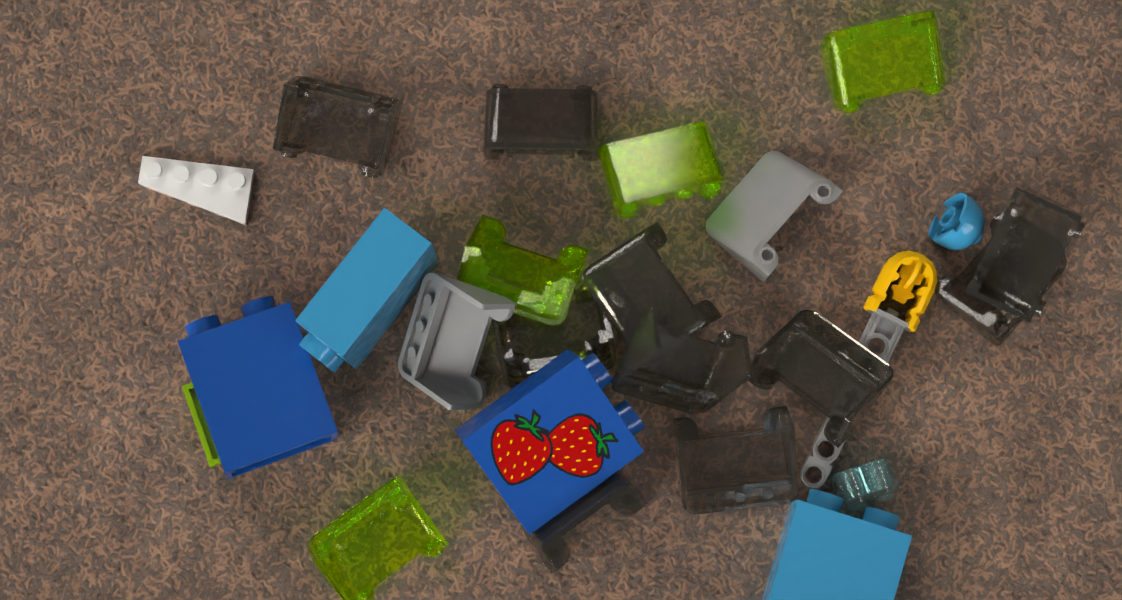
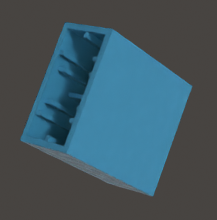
(366, 292)
(836, 554)

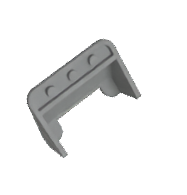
(762, 206)
(448, 339)

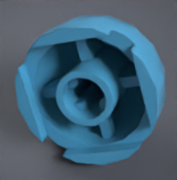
(961, 221)

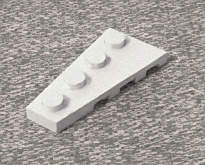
(207, 186)

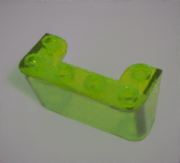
(660, 168)

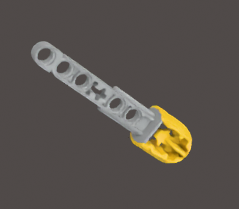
(884, 326)

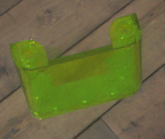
(883, 59)
(533, 281)
(375, 540)

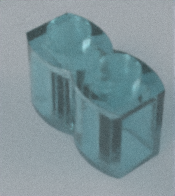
(865, 482)

